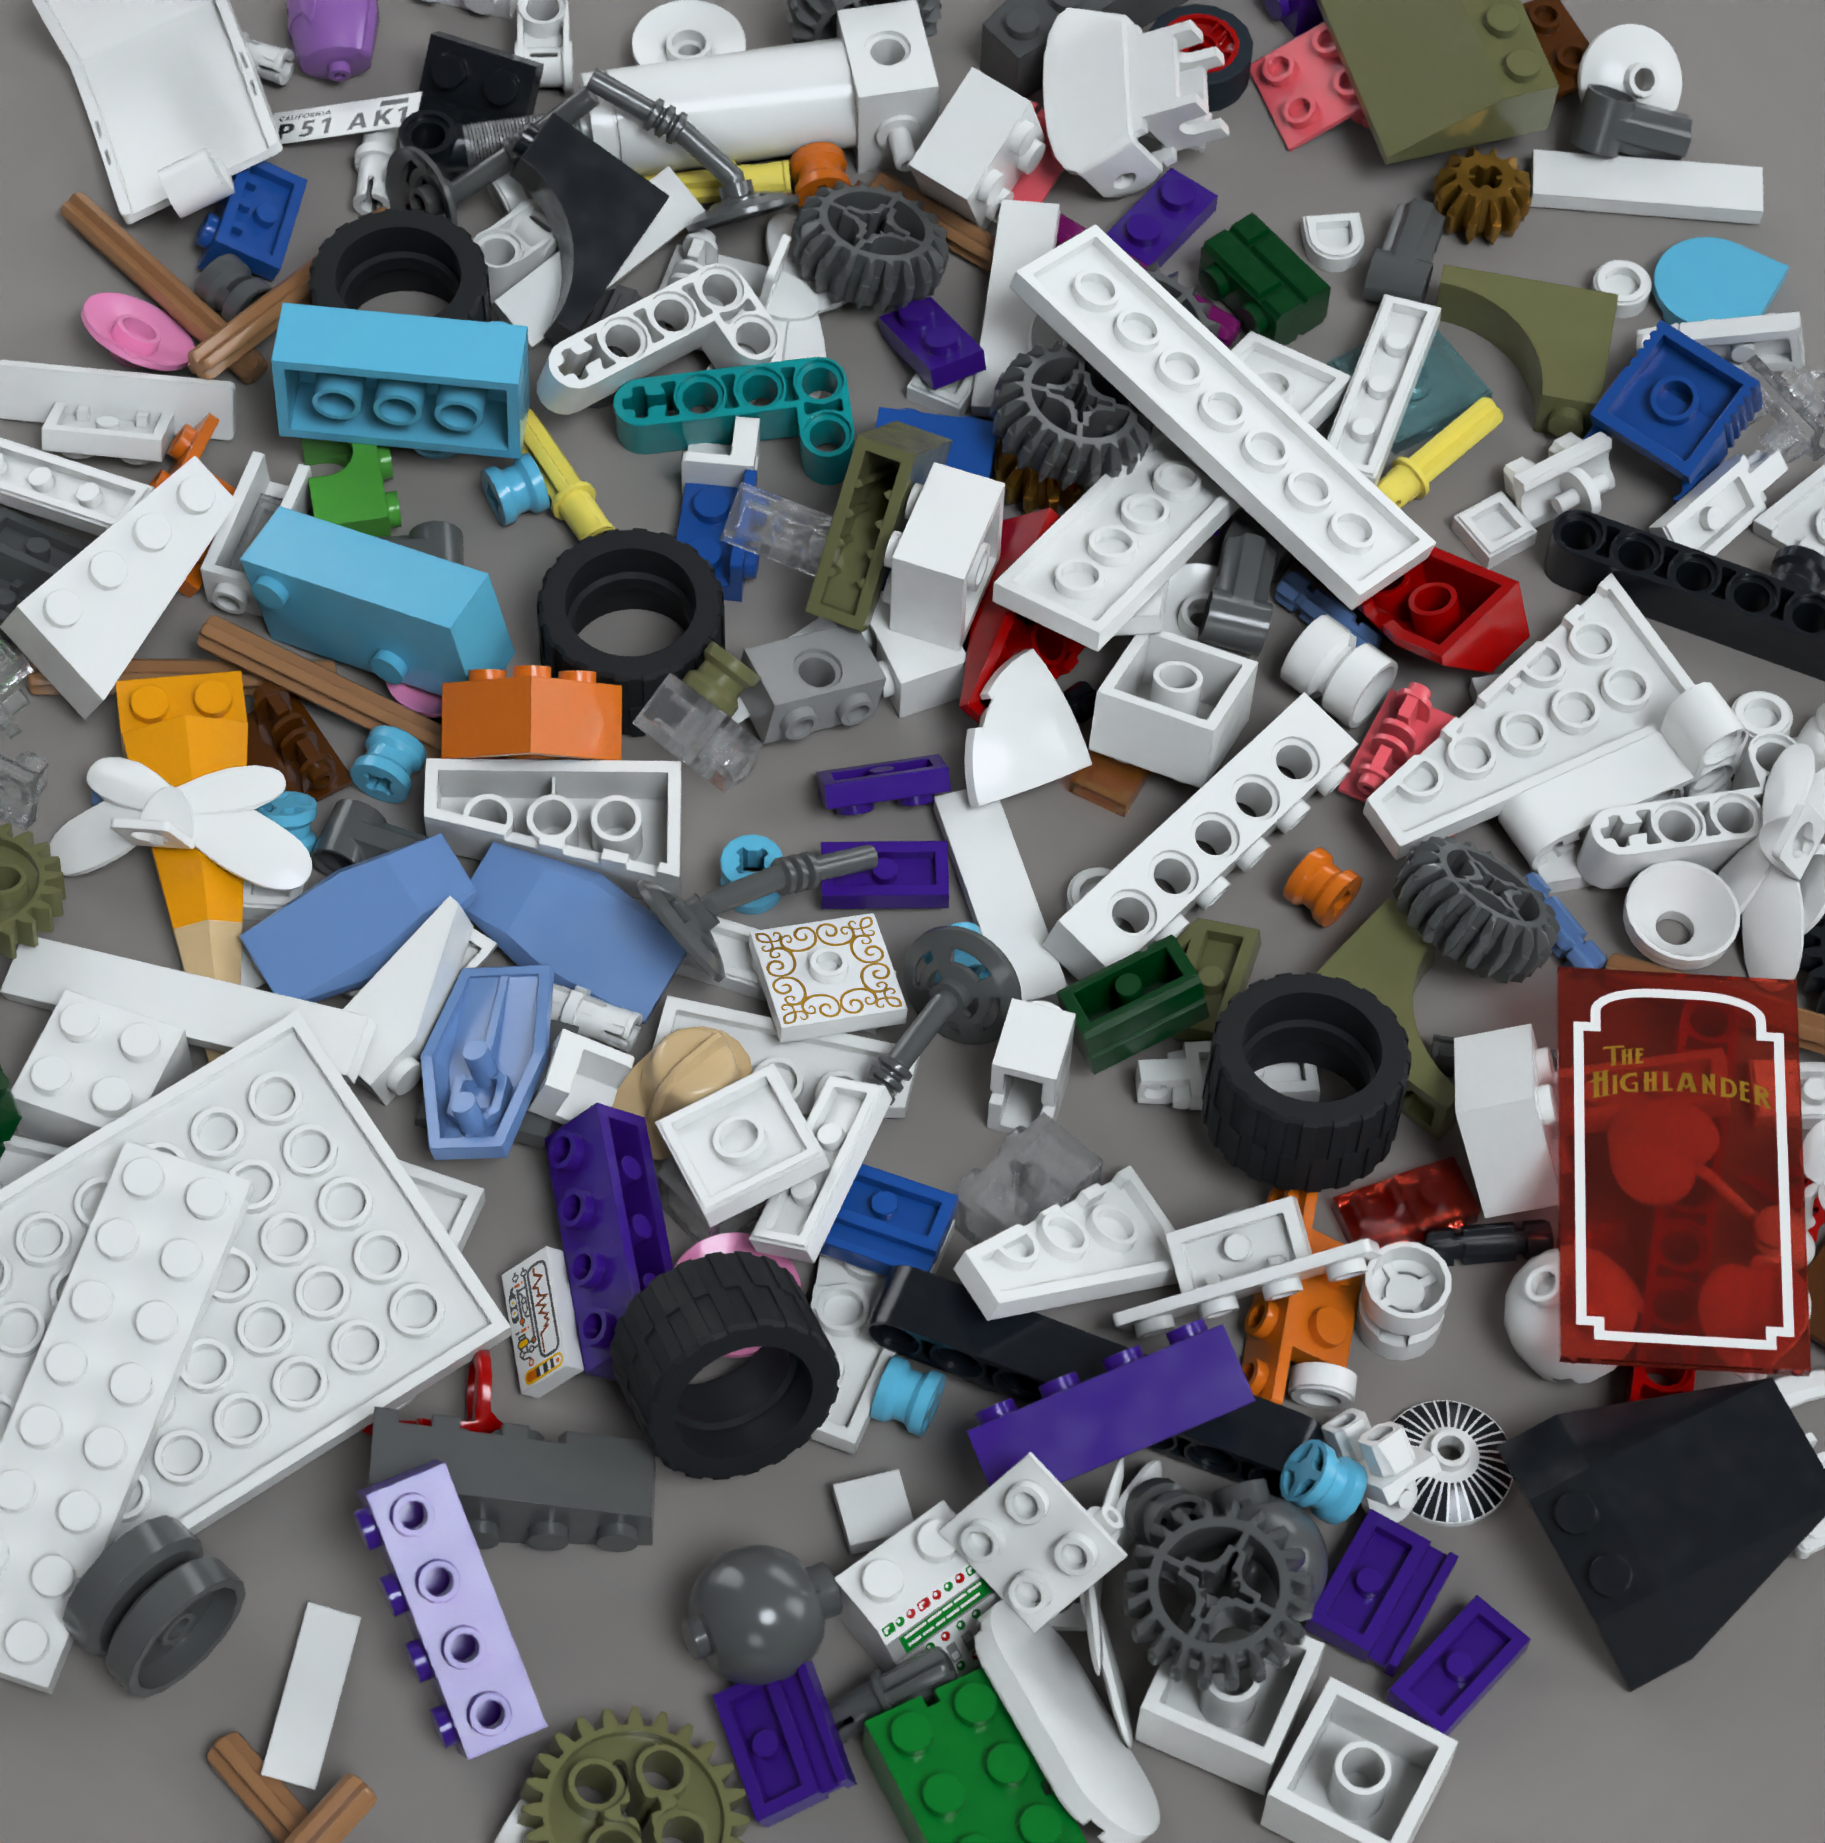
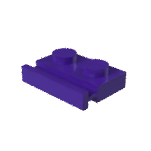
(1381, 1592)
(784, 1744)

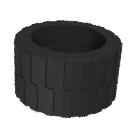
(402, 253)
(629, 573)
(1318, 1024)
(695, 1318)

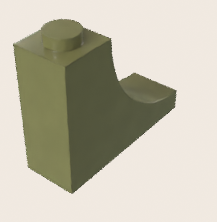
(1547, 330)
(868, 511)
(1390, 963)

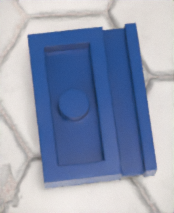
(890, 1222)

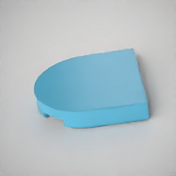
(1715, 281)

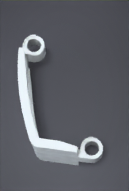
(165, 97)

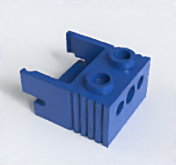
(1678, 405)

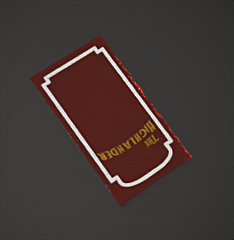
(1680, 1172)

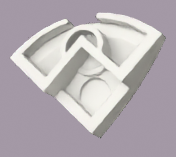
(1023, 734)

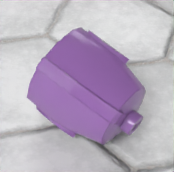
(333, 36)

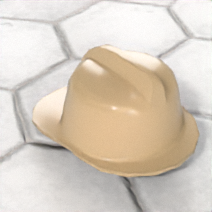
(678, 1073)

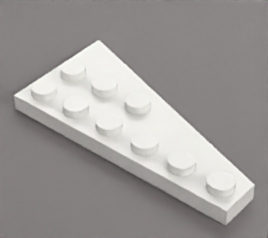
(1557, 707)

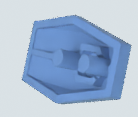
(355, 920)
(577, 924)
(486, 1059)

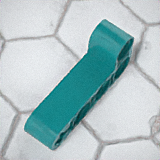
(730, 395)

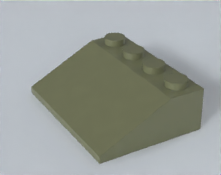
(1442, 71)

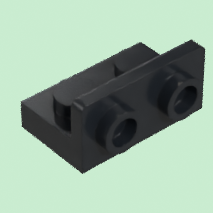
(477, 81)

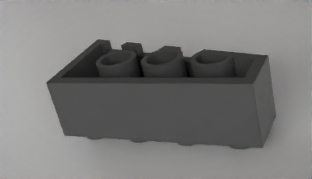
(1019, 30)

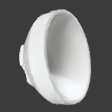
(1689, 896)

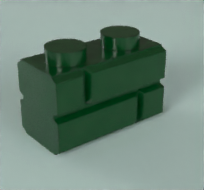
(1262, 281)
(1134, 1004)

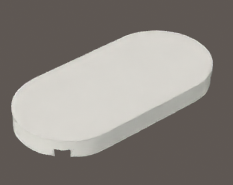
(1066, 1726)

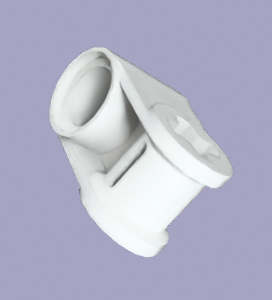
(545, 38)
(516, 246)

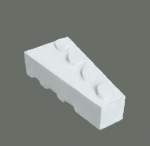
(109, 596)
(581, 812)

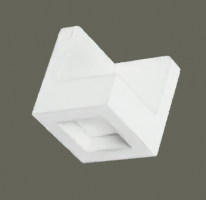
(721, 462)
(578, 1076)

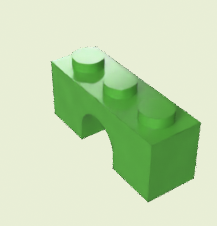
(357, 492)

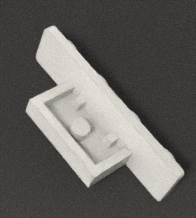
(112, 410)
(1242, 1256)

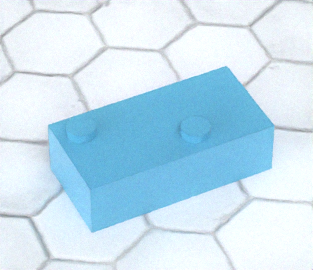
(401, 380)
(374, 603)

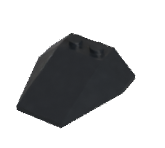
(1670, 1511)

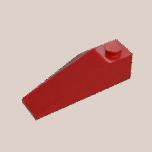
(1452, 613)
(1002, 633)

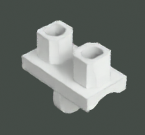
(1565, 481)
(1387, 1458)

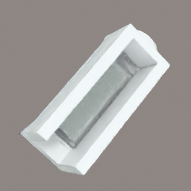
(256, 503)

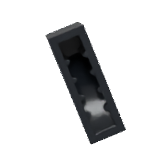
(594, 210)

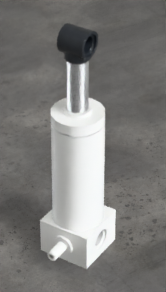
(858, 90)

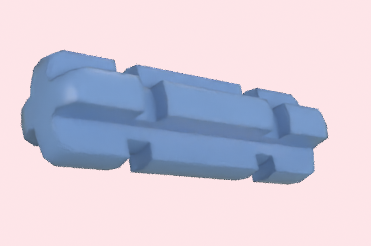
(1296, 593)
(1571, 935)

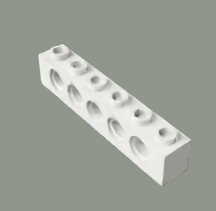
(1298, 739)

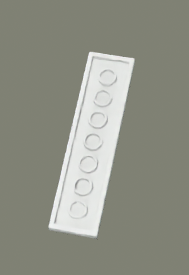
(1223, 416)
(1145, 525)
(104, 1388)

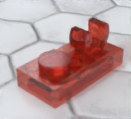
(1407, 1205)

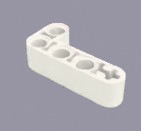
(651, 347)
(1686, 758)
(1688, 829)

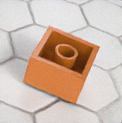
(531, 716)

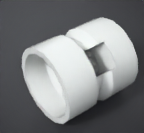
(1346, 676)
(1403, 1301)

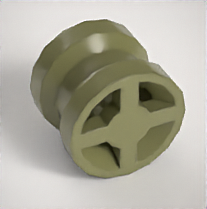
(721, 678)

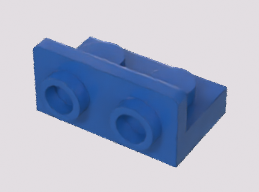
(254, 220)
(701, 526)

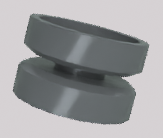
(154, 1606)

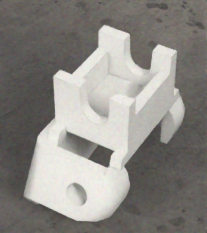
(1116, 83)

